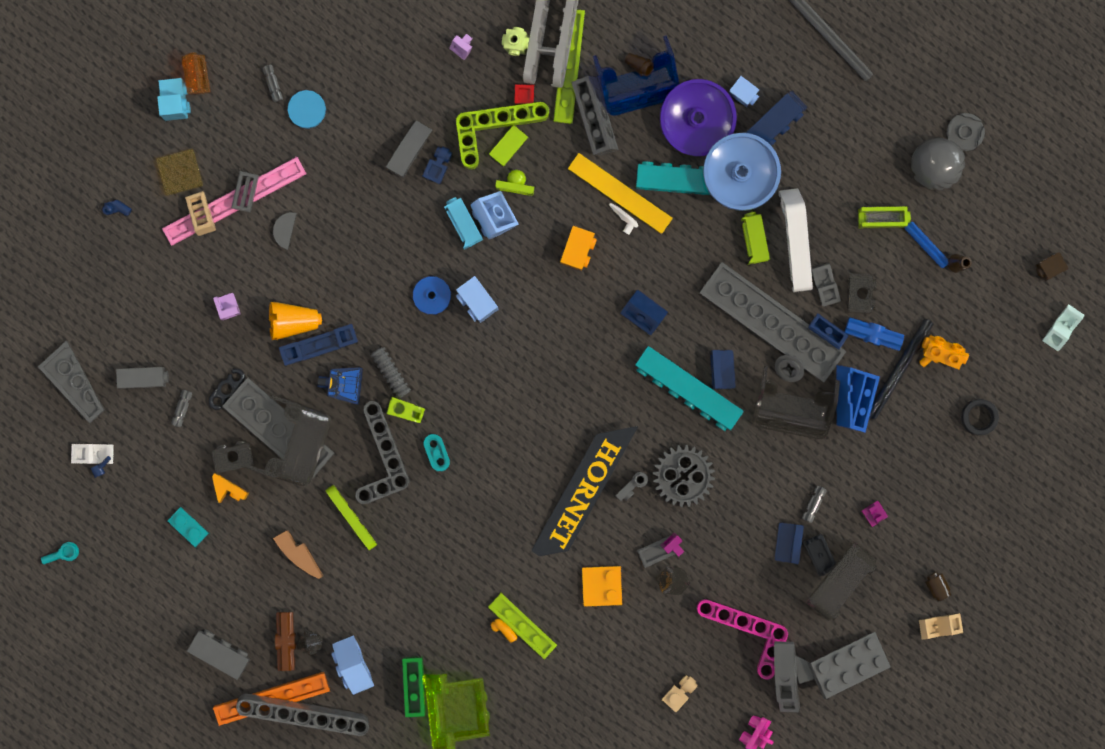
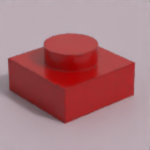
(524, 94)

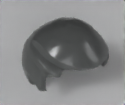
(938, 163)

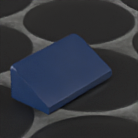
(828, 331)

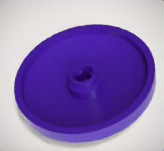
(697, 116)

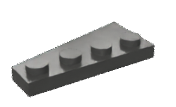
(68, 376)

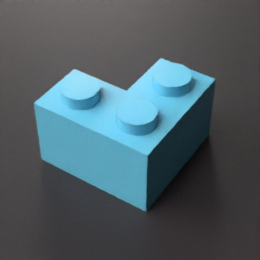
(173, 99)

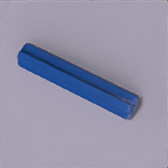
(926, 244)

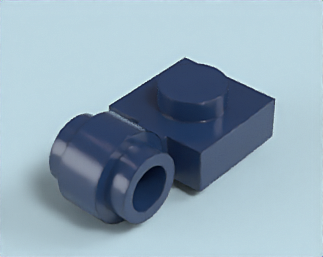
(435, 170)

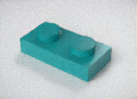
(188, 527)

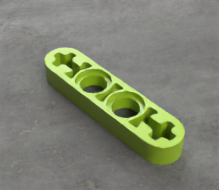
(351, 517)

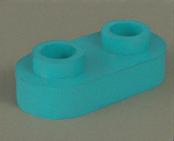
(437, 452)

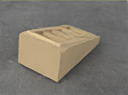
(205, 224)

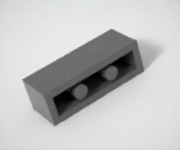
(219, 654)

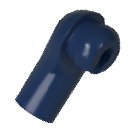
(116, 206)

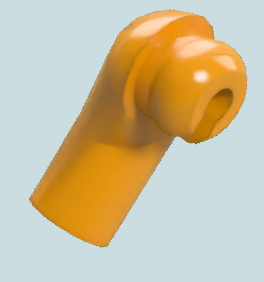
(498, 625)

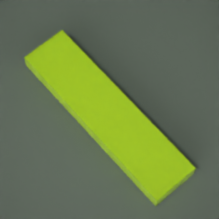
(522, 626)

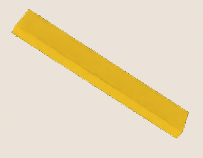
(620, 193)

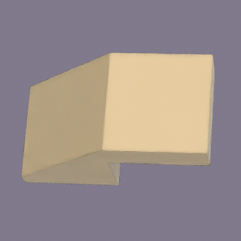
(941, 626)

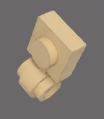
(675, 697)

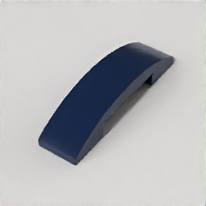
(318, 345)

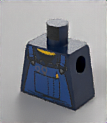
(343, 384)

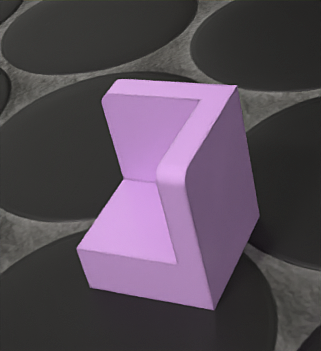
(227, 306)

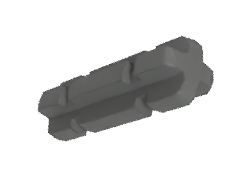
(272, 83)
(181, 408)
(814, 504)

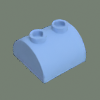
(493, 215)

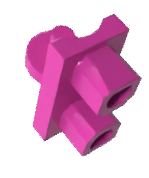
(761, 726)

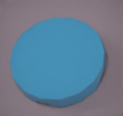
(306, 109)

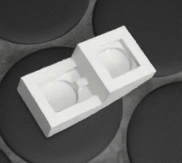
(91, 453)

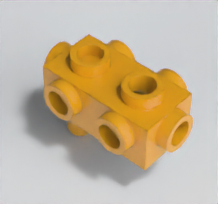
(939, 350)

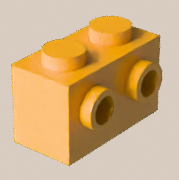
(577, 248)

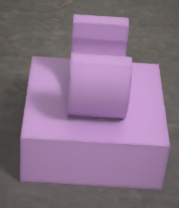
(461, 46)

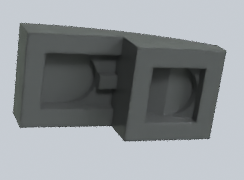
(825, 284)

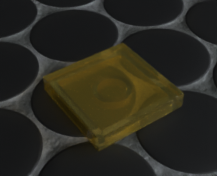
(179, 172)

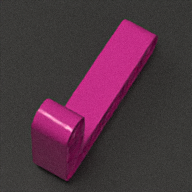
(748, 627)

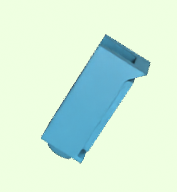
(463, 222)

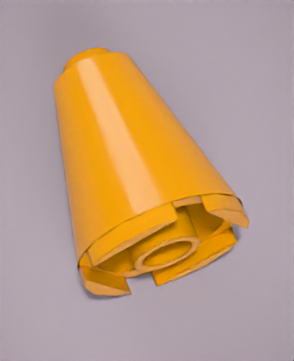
(291, 320)

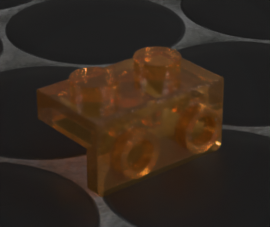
(195, 74)

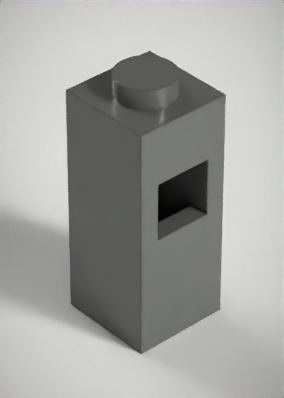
(142, 377)

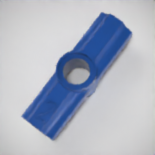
(874, 333)

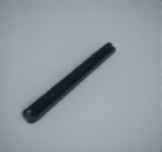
(900, 368)

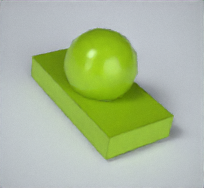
(515, 184)

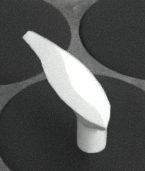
(625, 217)

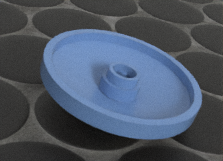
(742, 171)

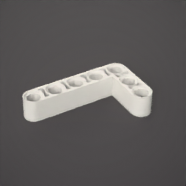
(797, 239)

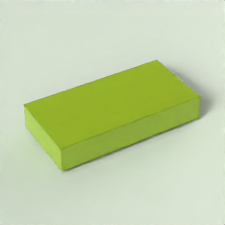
(508, 145)

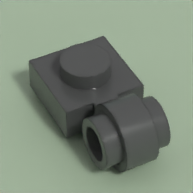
(626, 492)

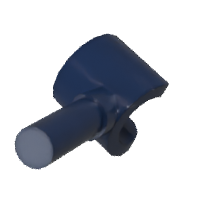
(98, 469)

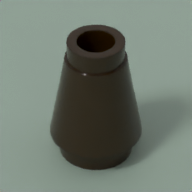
(641, 65)
(958, 263)

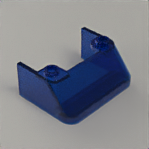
(634, 91)

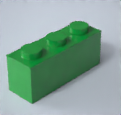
(414, 686)

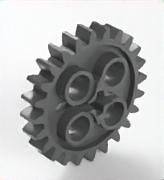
(695, 490)

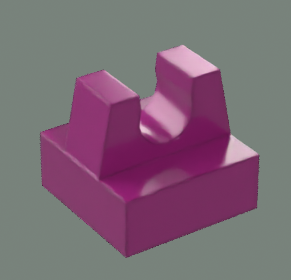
(874, 513)
(672, 543)

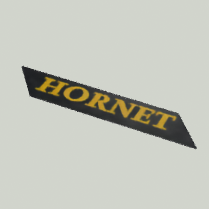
(583, 491)

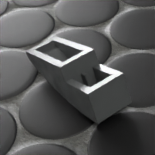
(409, 149)

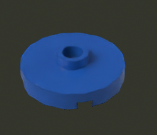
(434, 305)

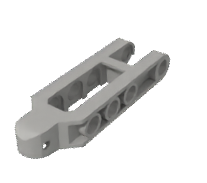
(562, 50)

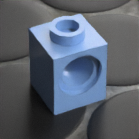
(744, 92)

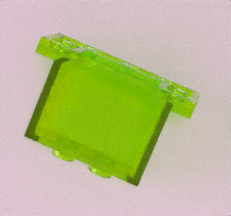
(456, 710)

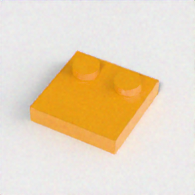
(602, 586)

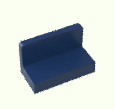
(644, 312)
(722, 369)
(789, 543)

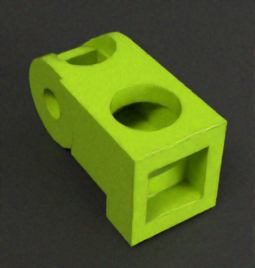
(405, 410)

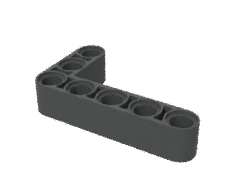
(386, 456)

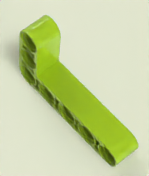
(493, 122)

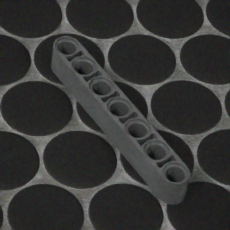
(293, 718)

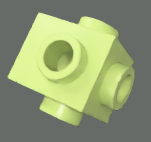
(520, 45)

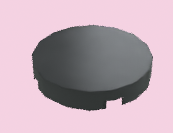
(966, 137)

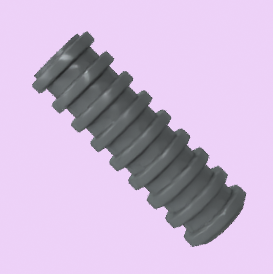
(390, 372)

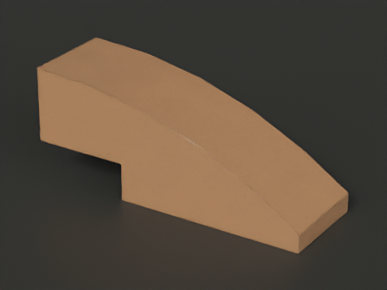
(298, 554)

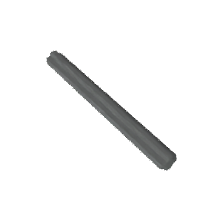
(833, 39)

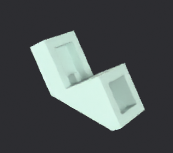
(1063, 327)

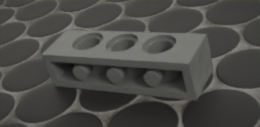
(595, 115)

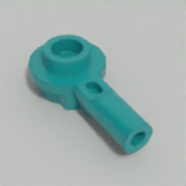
(68, 552)

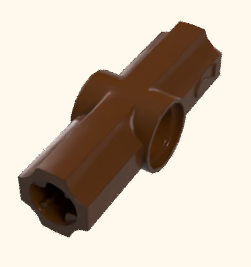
(285, 641)

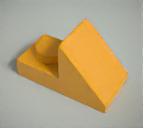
(222, 486)

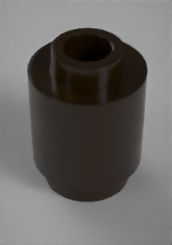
(938, 586)

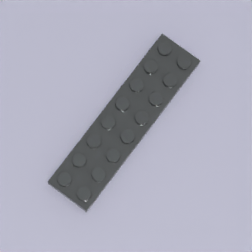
(771, 321)

